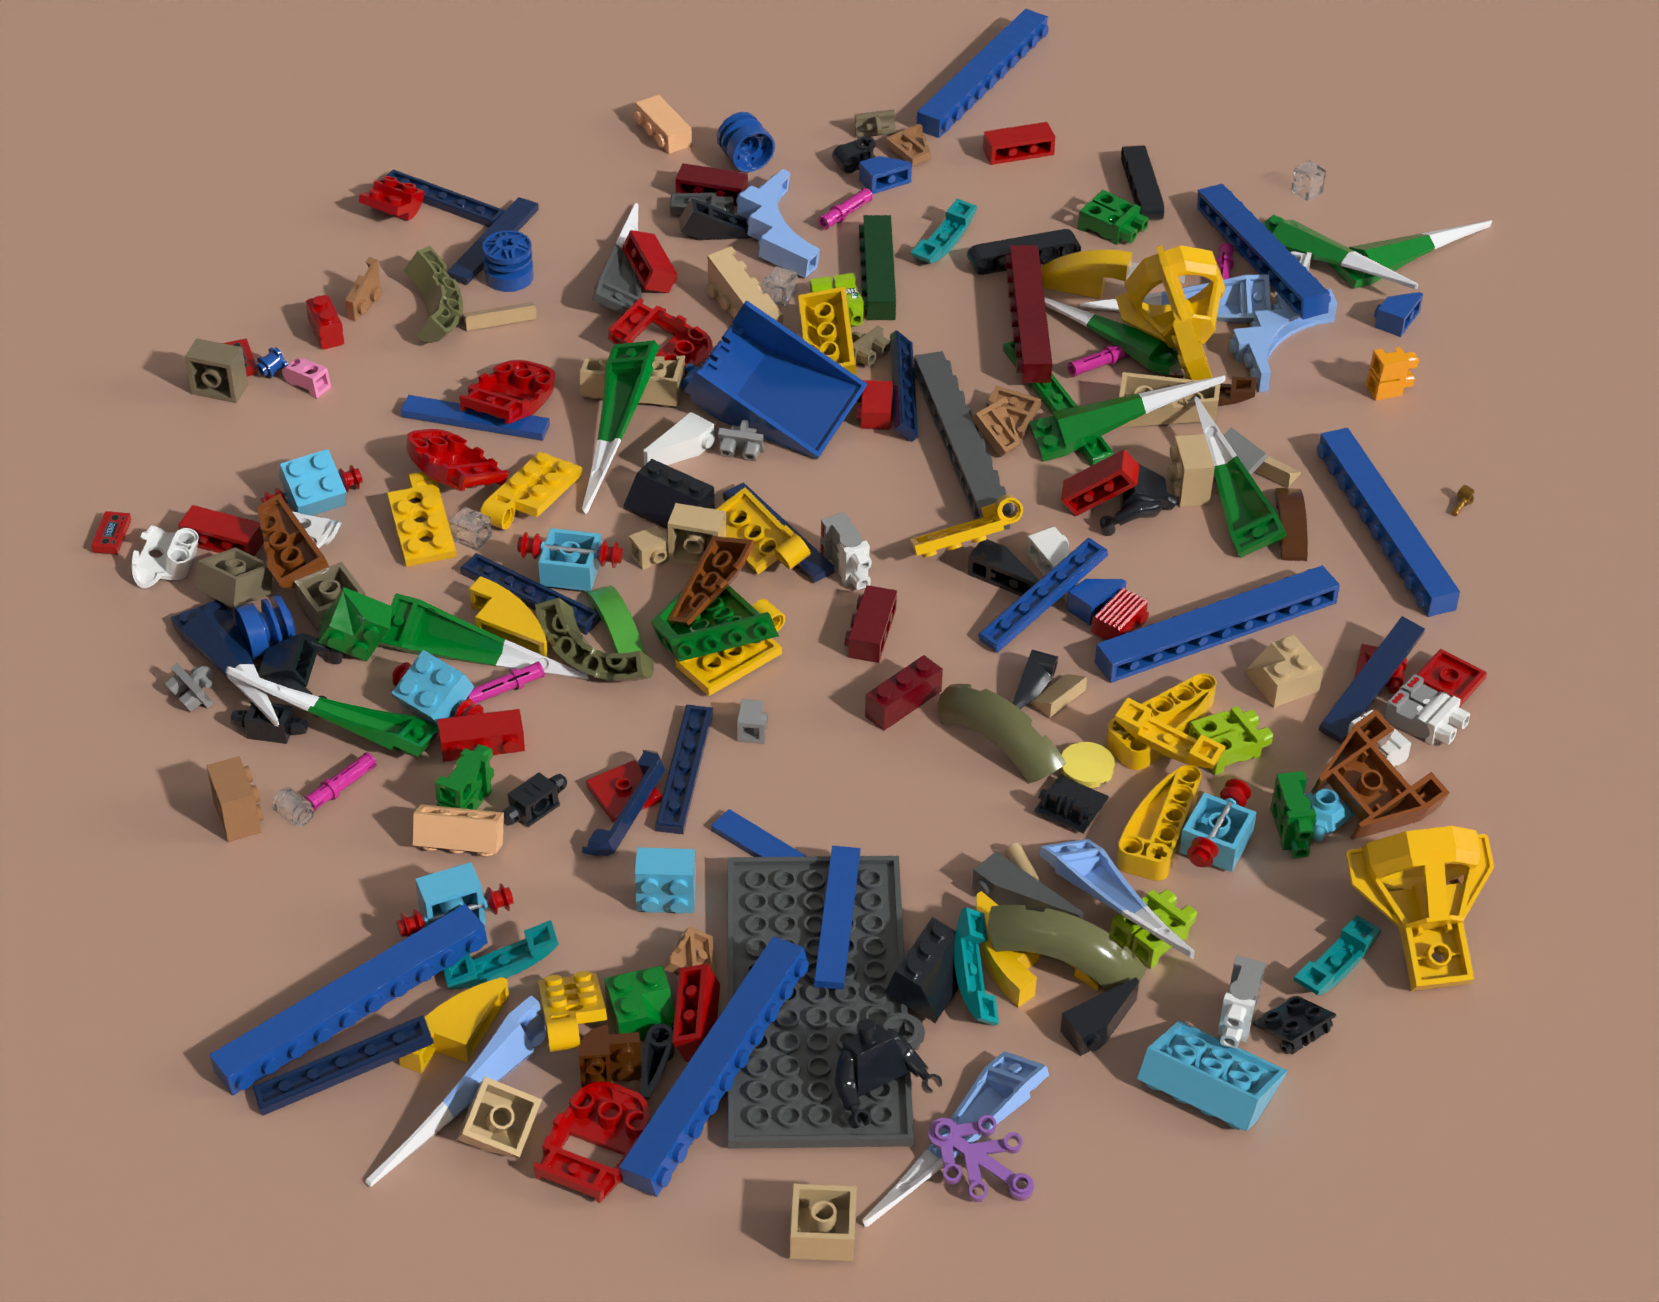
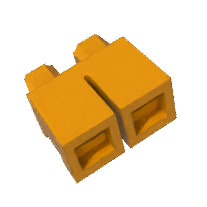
(1390, 373)

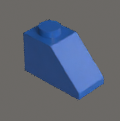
(884, 173)
(1398, 312)
(1091, 595)

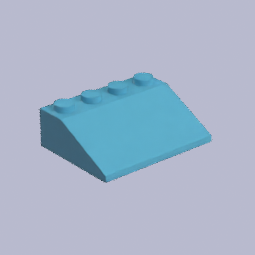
(1210, 1075)

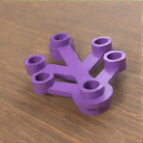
(977, 1155)

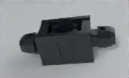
(261, 728)
(534, 799)

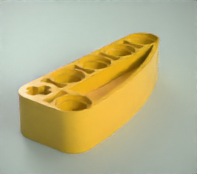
(1174, 707)
(1157, 825)

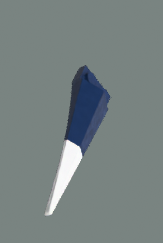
(216, 637)

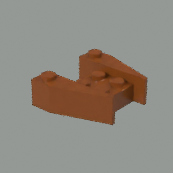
(1374, 785)

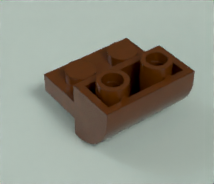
(609, 1056)

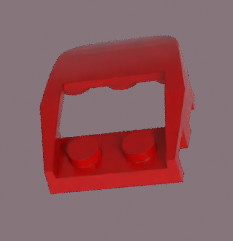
(687, 340)
(511, 391)
(449, 461)
(602, 1116)

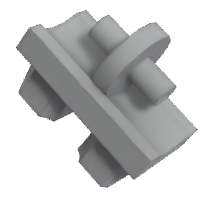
(741, 438)
(200, 678)

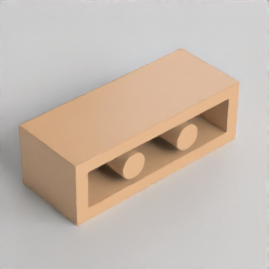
(663, 124)
(458, 829)

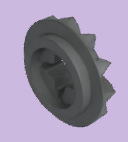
(912, 1027)

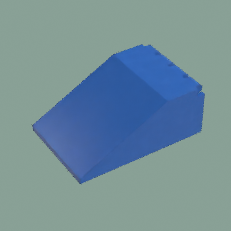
(775, 384)

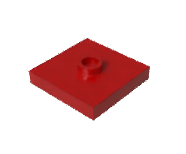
(1452, 675)
(616, 787)

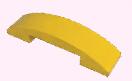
(1167, 740)

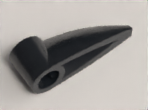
(1036, 675)
(656, 1053)

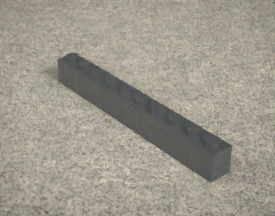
(959, 433)

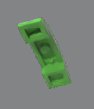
(616, 619)

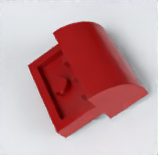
(394, 197)

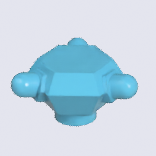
(1329, 811)

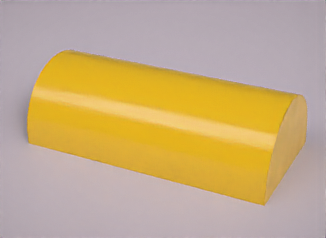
(828, 325)

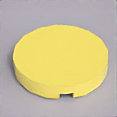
(1088, 764)

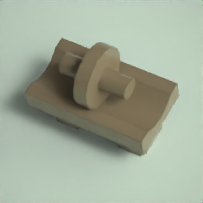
(875, 123)
(868, 344)

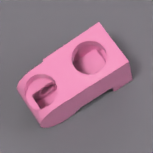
(308, 376)

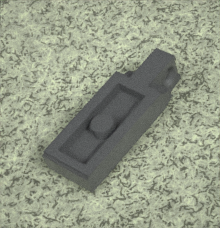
(680, 200)

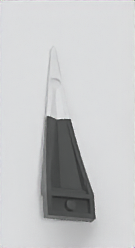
(618, 284)

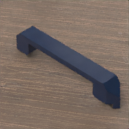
(606, 842)

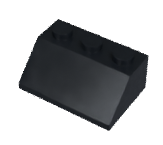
(660, 487)
(927, 973)

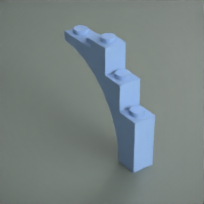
(776, 239)
(1267, 331)

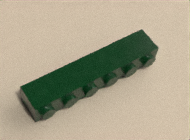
(877, 267)

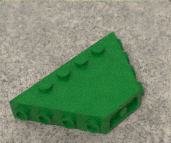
(721, 626)

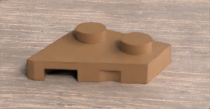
(910, 145)
(365, 291)
(1020, 406)
(998, 427)
(691, 950)

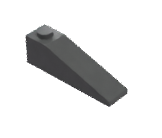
(1011, 885)

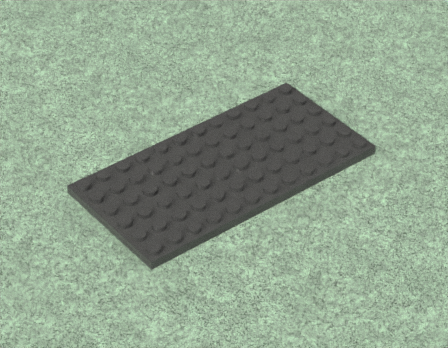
(788, 1085)

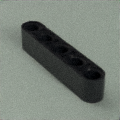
(1142, 181)
(990, 256)

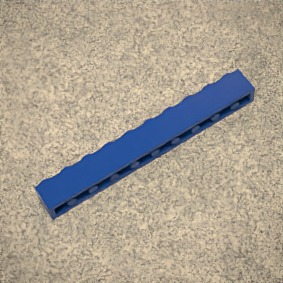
(982, 73)
(1263, 251)
(1388, 522)
(1216, 623)
(348, 999)
(714, 1067)

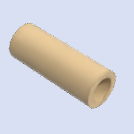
(1018, 857)

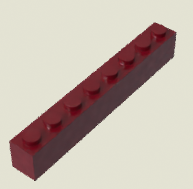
(1028, 314)

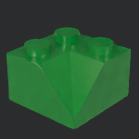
(355, 624)
(639, 1001)

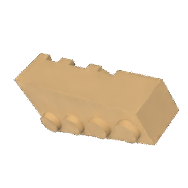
(732, 285)
(662, 388)
(1176, 412)

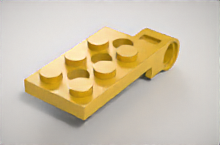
(531, 489)
(975, 530)
(410, 531)
(789, 546)
(734, 667)
(570, 1003)

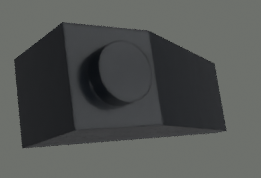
(710, 222)
(1000, 567)
(1094, 1021)

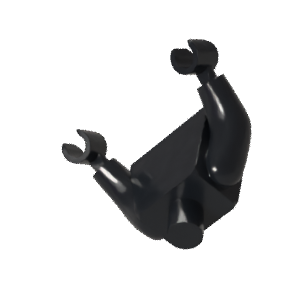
(1140, 501)
(292, 661)
(873, 1060)

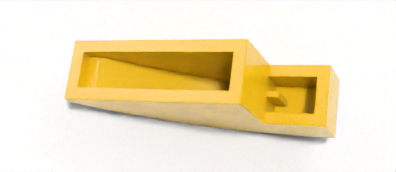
(1086, 271)
(506, 616)
(1007, 968)
(461, 1023)

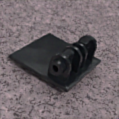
(1070, 803)
(1296, 1023)

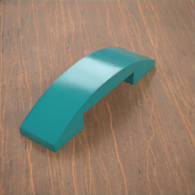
(947, 234)
(969, 934)
(1340, 958)
(505, 961)

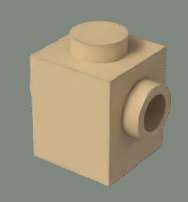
(649, 547)

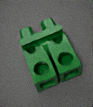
(1112, 218)
(468, 780)
(1293, 813)

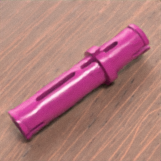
(840, 211)
(1225, 260)
(1109, 355)
(531, 673)
(330, 788)

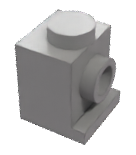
(752, 722)

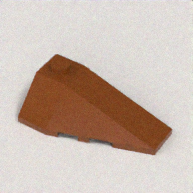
(287, 544)
(712, 575)

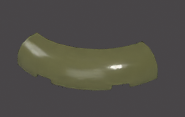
(439, 292)
(567, 641)
(1003, 725)
(1064, 939)

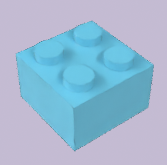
(665, 880)

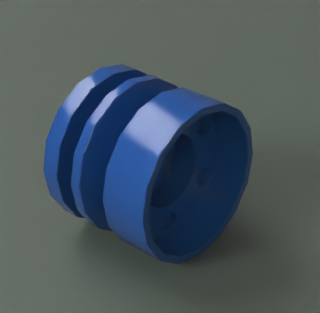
(745, 141)
(508, 261)
(261, 628)

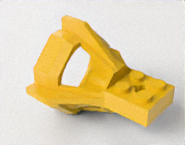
(1184, 321)
(1425, 907)

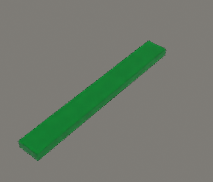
(1057, 399)

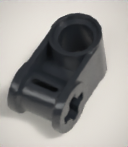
(851, 154)

